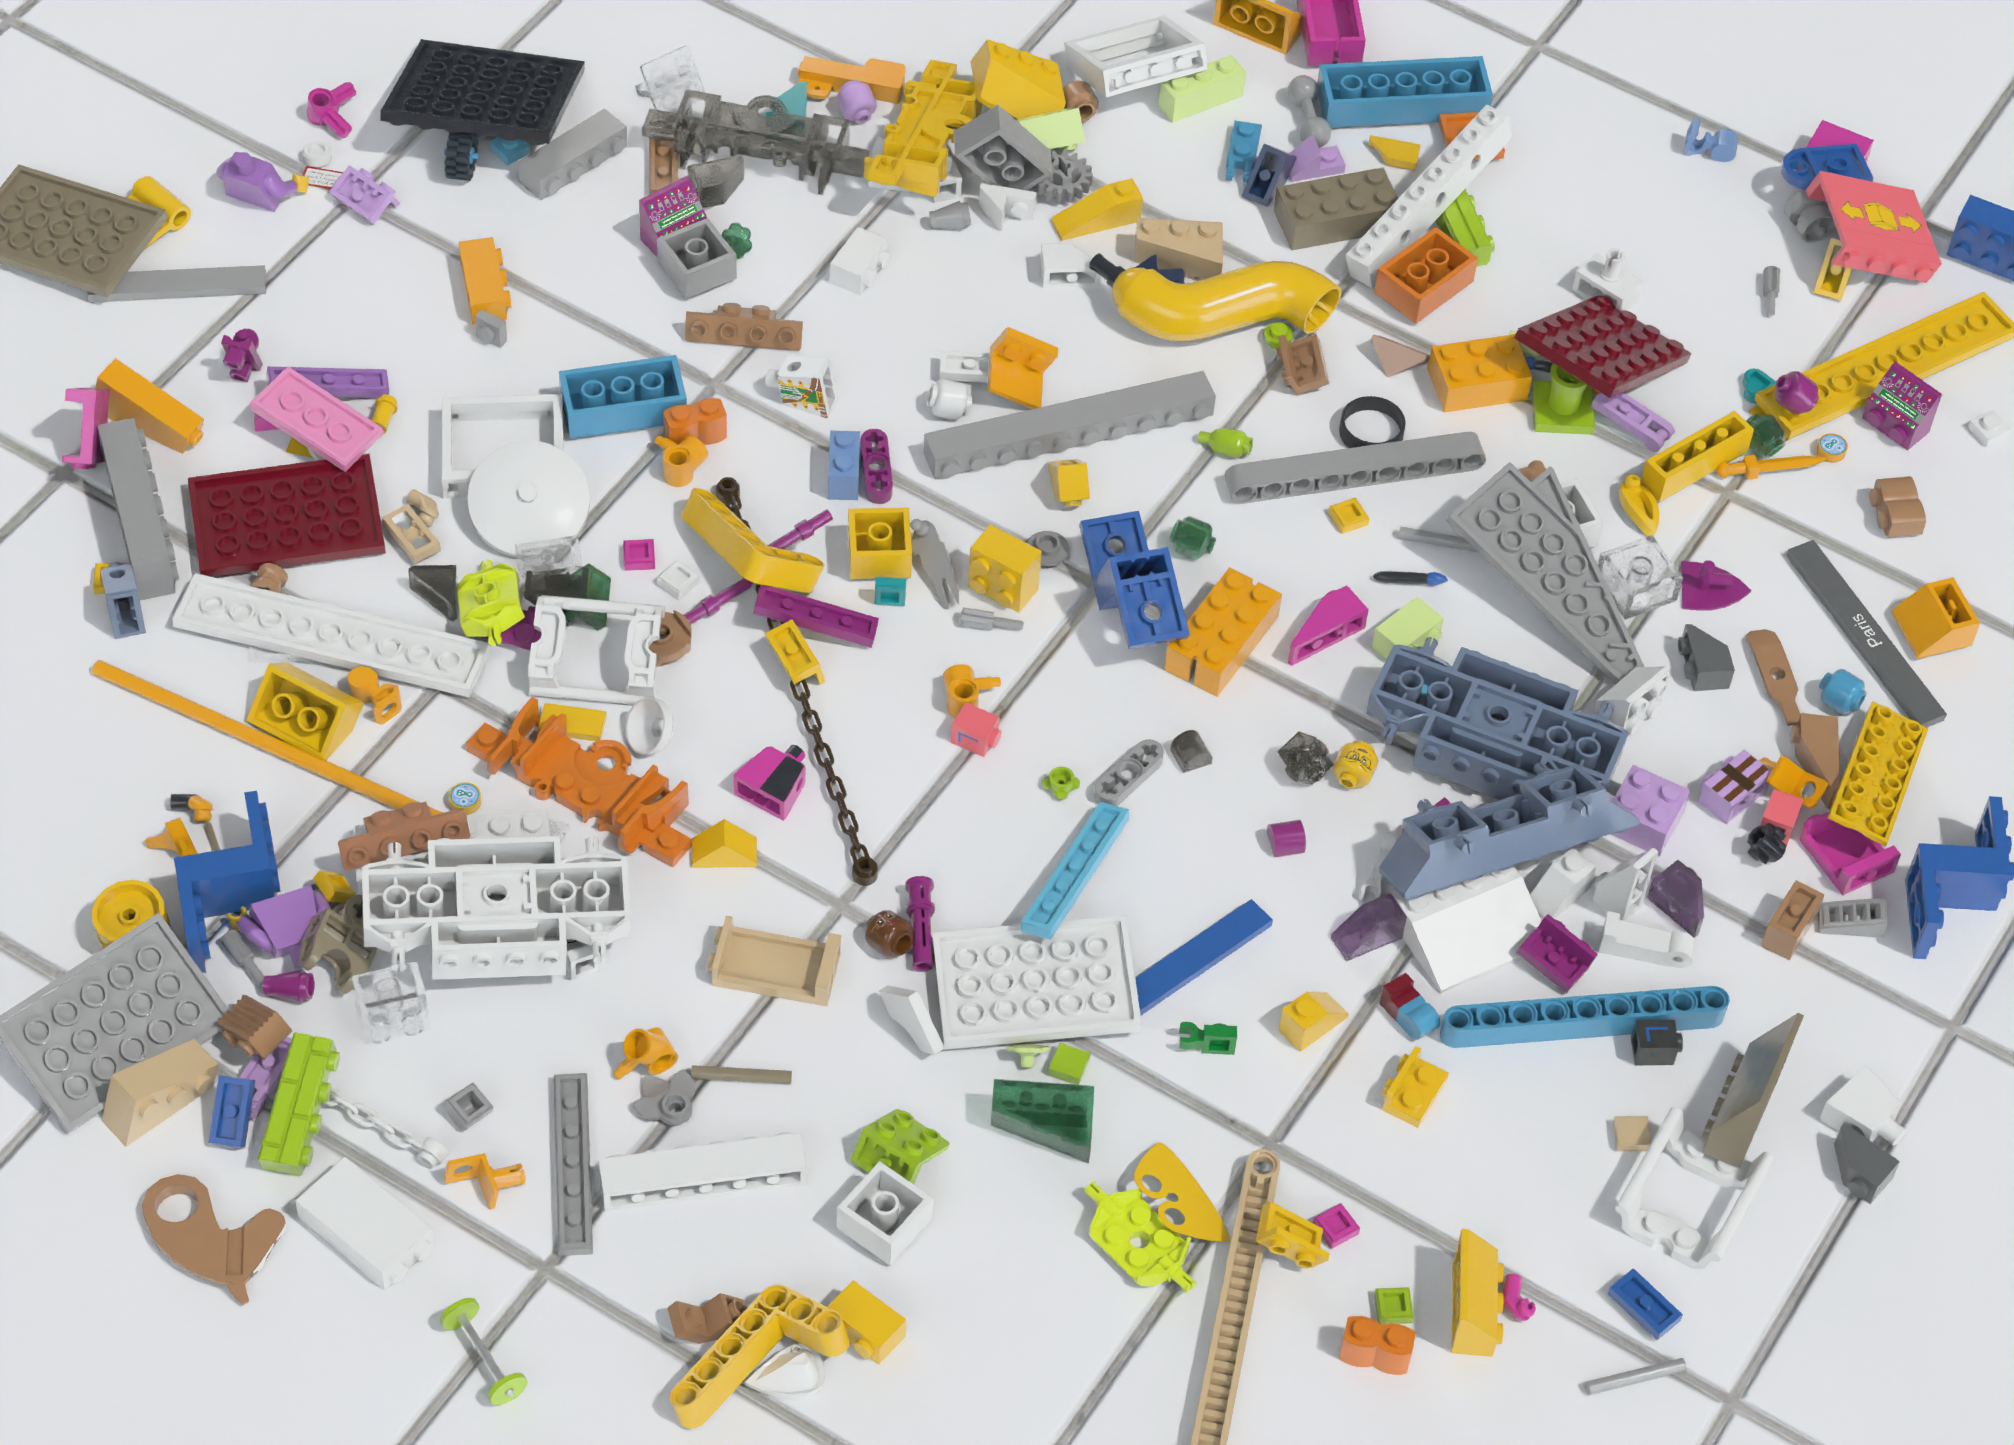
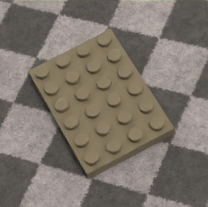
(72, 230)

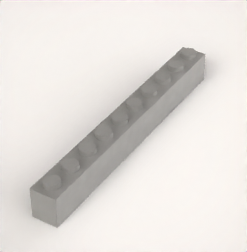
(1068, 424)

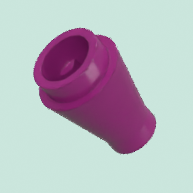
(291, 985)

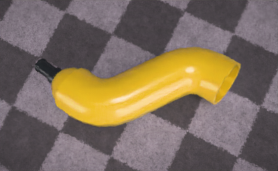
(1221, 301)

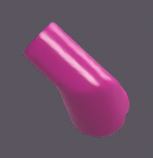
(1513, 1301)

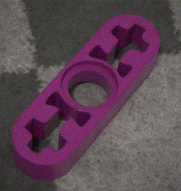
(881, 456)

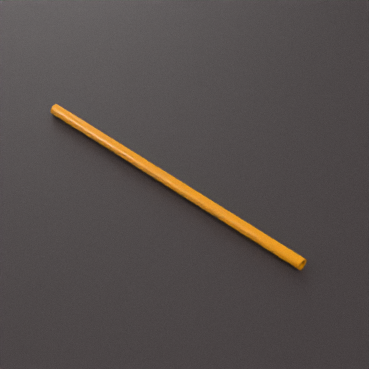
(253, 736)

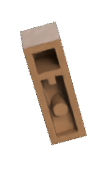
(1818, 750)

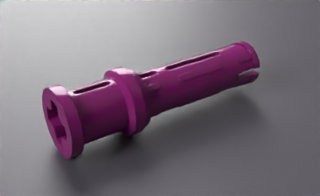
(920, 911)

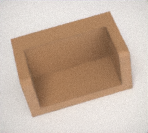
(1792, 920)

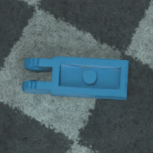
(1243, 149)

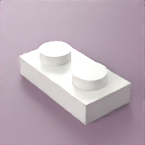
(964, 366)

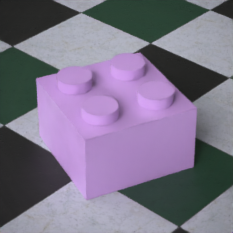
(1656, 804)

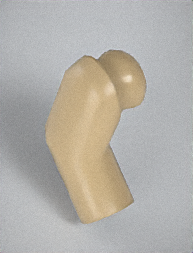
(427, 505)

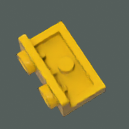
(1291, 1236)

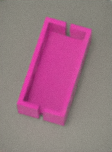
(1332, 31)

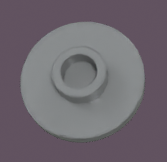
(1053, 547)

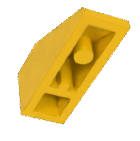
(1102, 210)

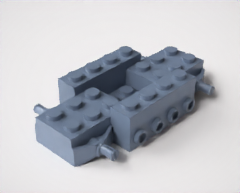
(1464, 740)

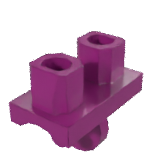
(242, 354)

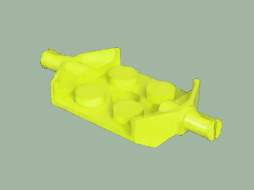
(489, 601)
(1127, 1217)

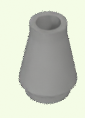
(951, 216)

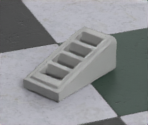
(1863, 907)

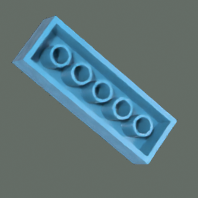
(1402, 90)

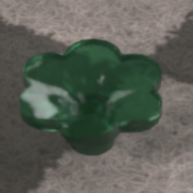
(738, 239)

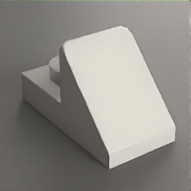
(1005, 201)

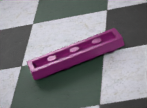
(816, 615)

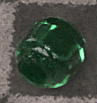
(1767, 435)
(1192, 537)

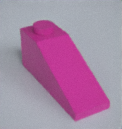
(1333, 620)

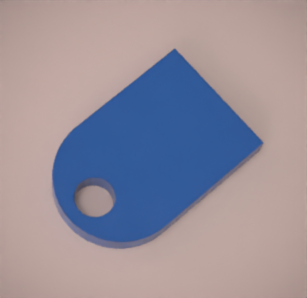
(1834, 159)

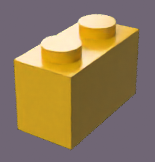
(869, 1322)

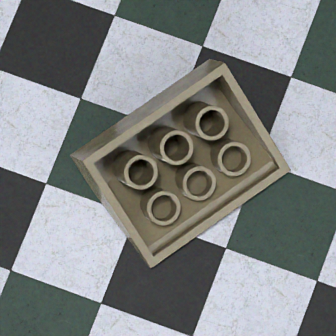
(1748, 1093)

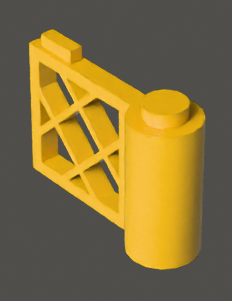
(153, 193)

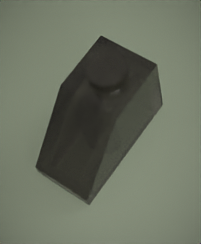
(716, 179)

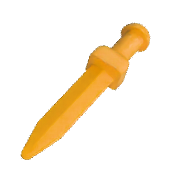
(1751, 466)

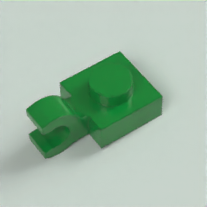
(1212, 1039)

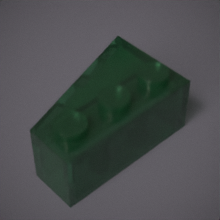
(1046, 1114)

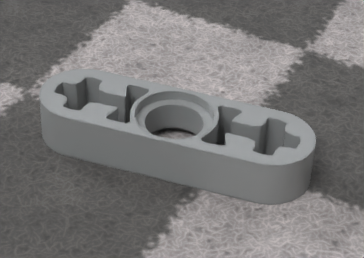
(1132, 761)

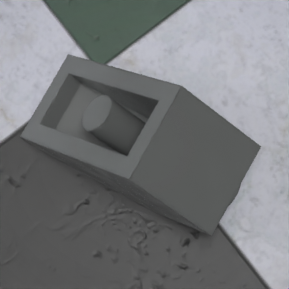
(1862, 1164)

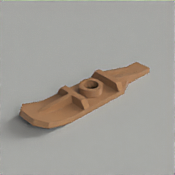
(1773, 661)

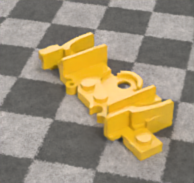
(916, 145)

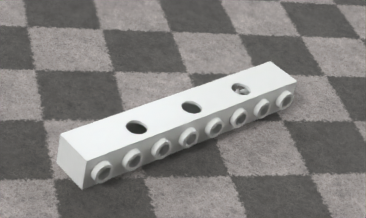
(1430, 194)

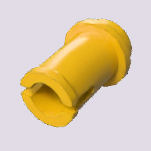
(385, 407)

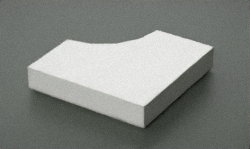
(910, 1012)

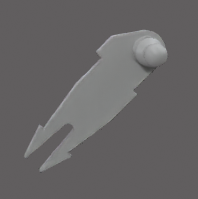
(934, 558)

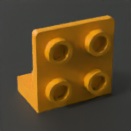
(1018, 367)

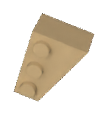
(1181, 245)

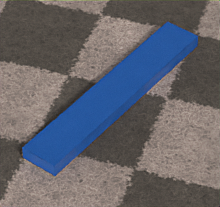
(1200, 954)

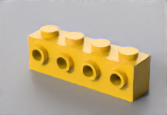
(1696, 456)

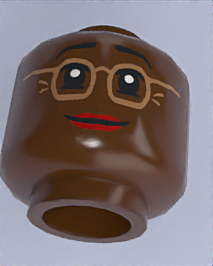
(889, 934)

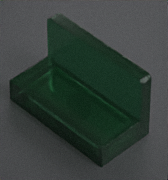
(598, 589)

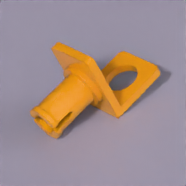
(1791, 779)
(489, 1178)

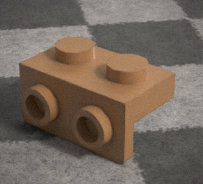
(1303, 364)

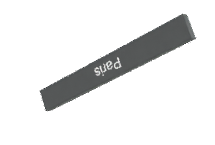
(1866, 634)

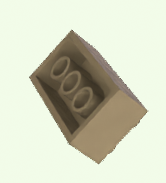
(1333, 207)

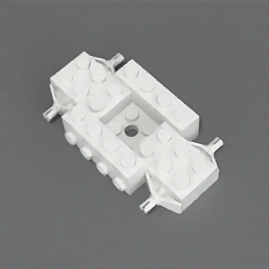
(486, 938)

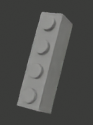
(572, 154)

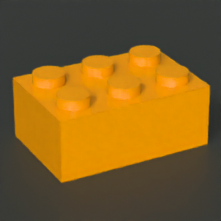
(1479, 373)

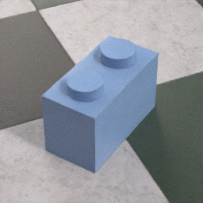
(844, 465)

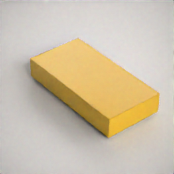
(581, 722)

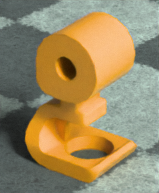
(365, 687)

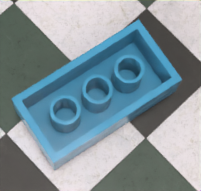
(620, 395)

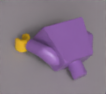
(257, 181)
(281, 921)

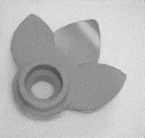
(664, 1096)

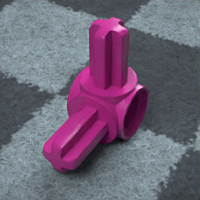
(324, 108)

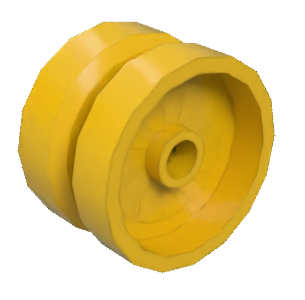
(124, 908)

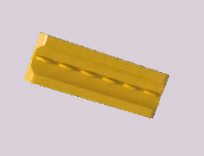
(1878, 773)

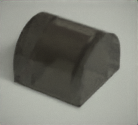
(1190, 751)

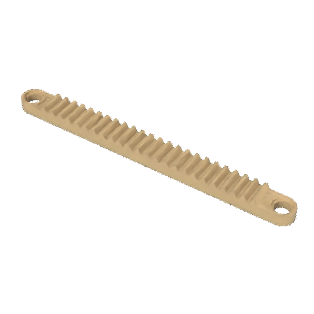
(1235, 1305)

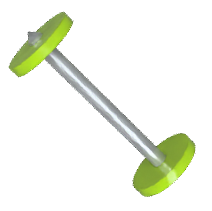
(507, 1386)

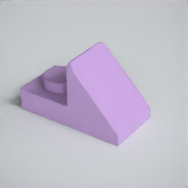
(1315, 161)

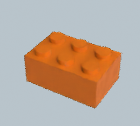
(1425, 275)

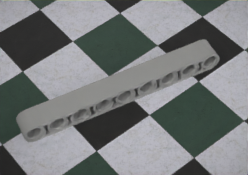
(1354, 467)

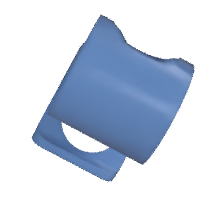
(1722, 144)

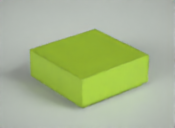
(1069, 1063)
(1393, 1305)

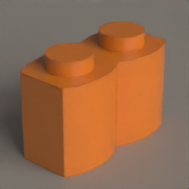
(701, 420)
(1377, 1345)

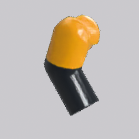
(192, 802)

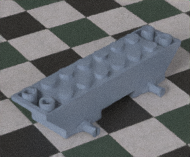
(1464, 843)

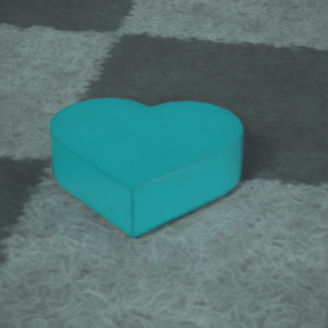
(1755, 381)

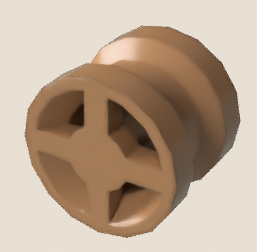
(270, 578)

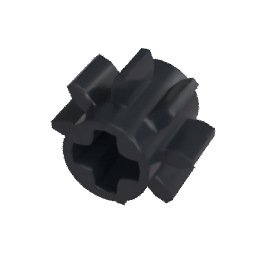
(1766, 844)

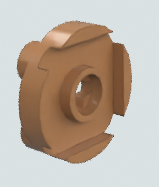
(676, 642)

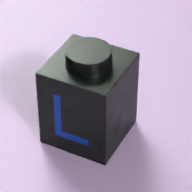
(1655, 1042)

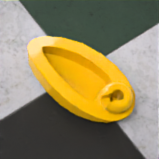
(1639, 504)

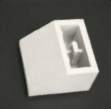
(1636, 697)

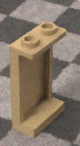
(774, 964)

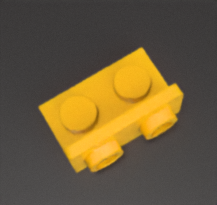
(1413, 1089)

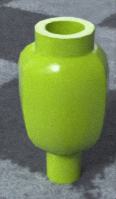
(1227, 442)

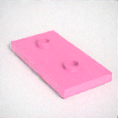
(316, 419)

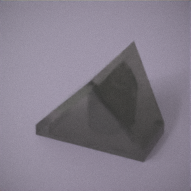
(555, 585)

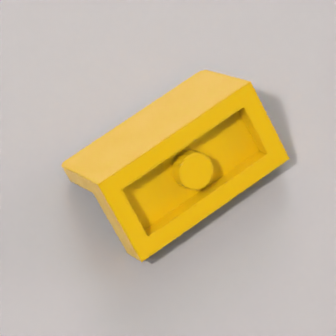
(794, 653)

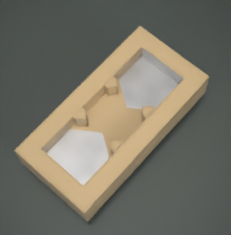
(411, 533)

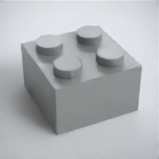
(696, 258)

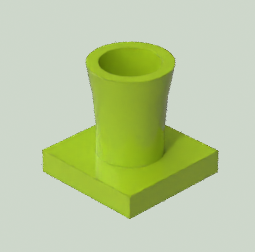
(1562, 404)

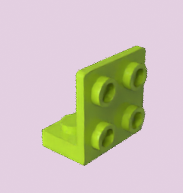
(899, 1144)

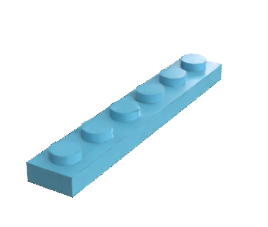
(1074, 870)

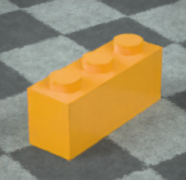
(483, 277)

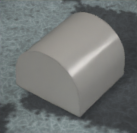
(468, 1107)

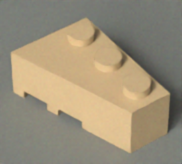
(157, 1089)

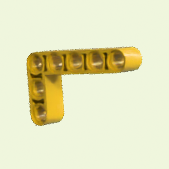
(745, 549)
(746, 1343)

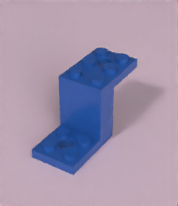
(1134, 579)
(1958, 877)
(226, 880)

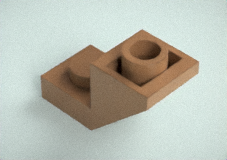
(705, 1322)

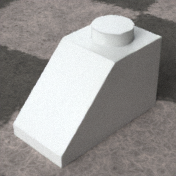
(1066, 267)
(1563, 883)

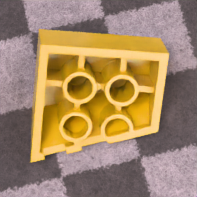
(1016, 81)

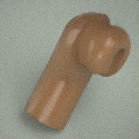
(1533, 470)

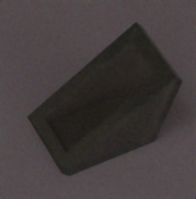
(437, 586)

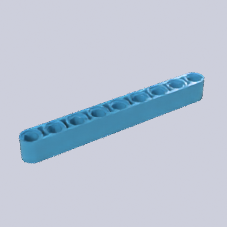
(1568, 1016)

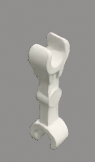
(1373, 884)

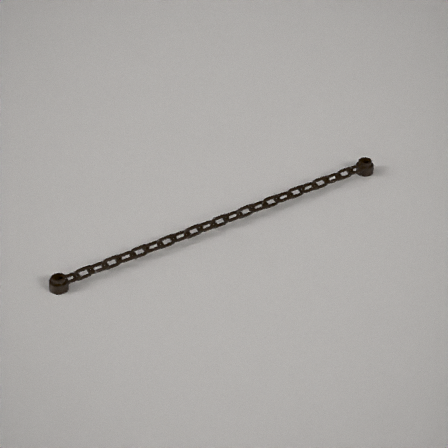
(729, 493)

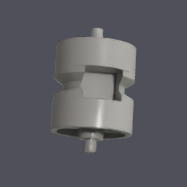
(1810, 216)

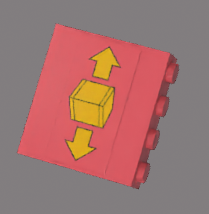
(1878, 227)

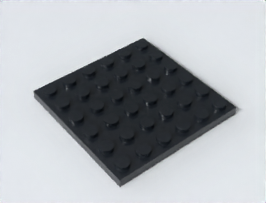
(483, 91)

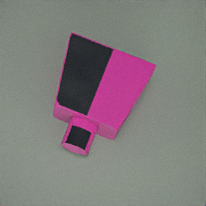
(772, 780)

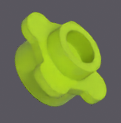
(1061, 775)

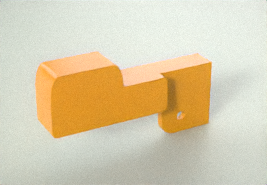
(882, 76)

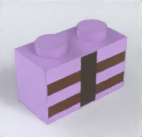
(1734, 786)

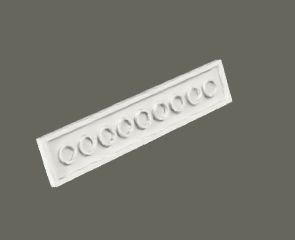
(331, 634)

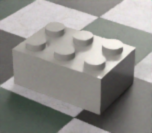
(1002, 151)

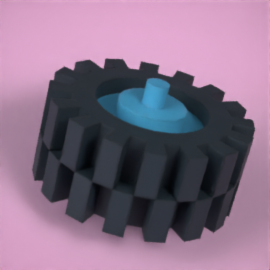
(461, 156)

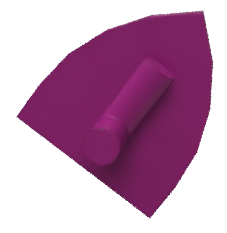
(1709, 587)

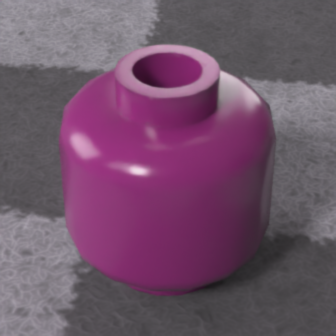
(1796, 392)

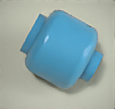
(1842, 691)

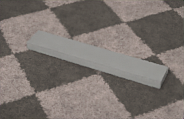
(187, 283)
(573, 1165)

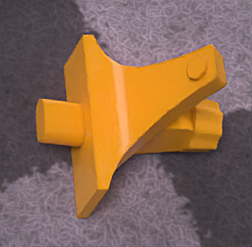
(174, 838)

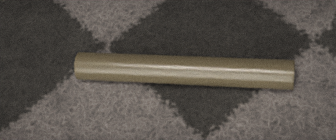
(741, 1074)

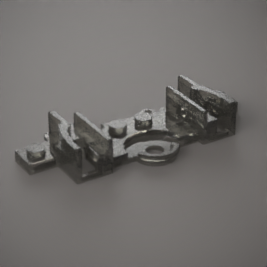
(758, 136)

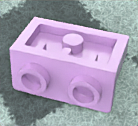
(362, 194)

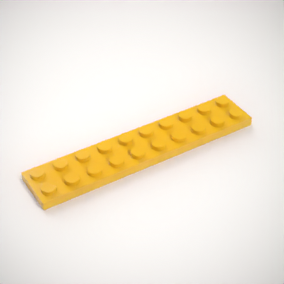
(1919, 347)

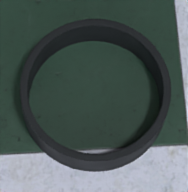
(1370, 403)

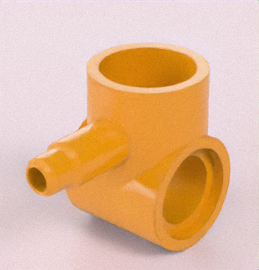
(681, 459)
(964, 687)
(647, 1048)

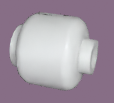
(949, 399)

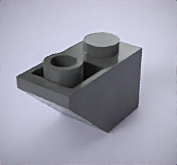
(1706, 660)

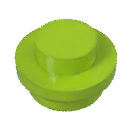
(1277, 329)

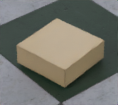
(1632, 1133)

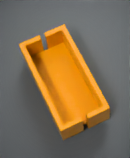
(1224, 631)

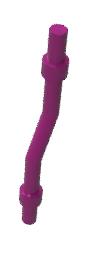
(802, 530)

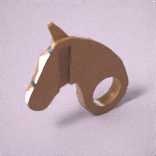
(201, 1245)

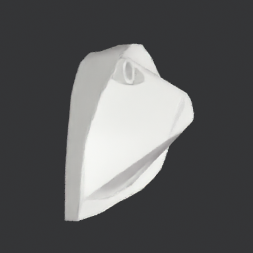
(790, 1374)

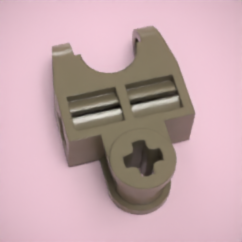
(340, 940)

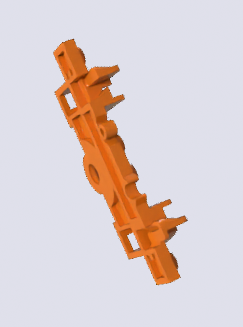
(572, 774)

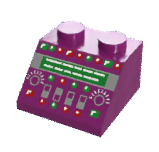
(668, 211)
(1902, 406)

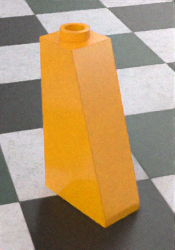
(152, 408)

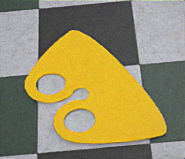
(1200, 1215)

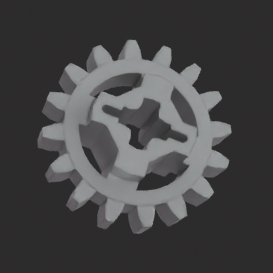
(1069, 178)

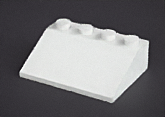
(1469, 927)

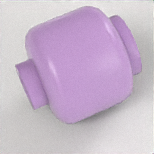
(856, 101)

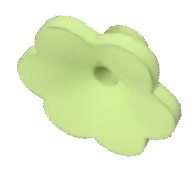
(1027, 1052)

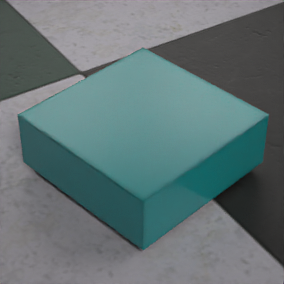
(890, 591)

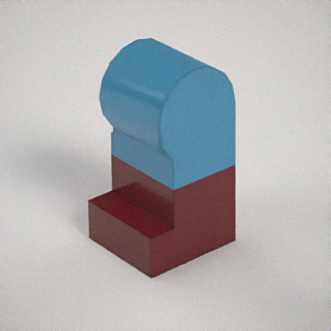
(1409, 1007)

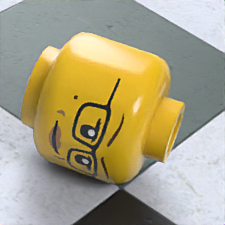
(1355, 764)

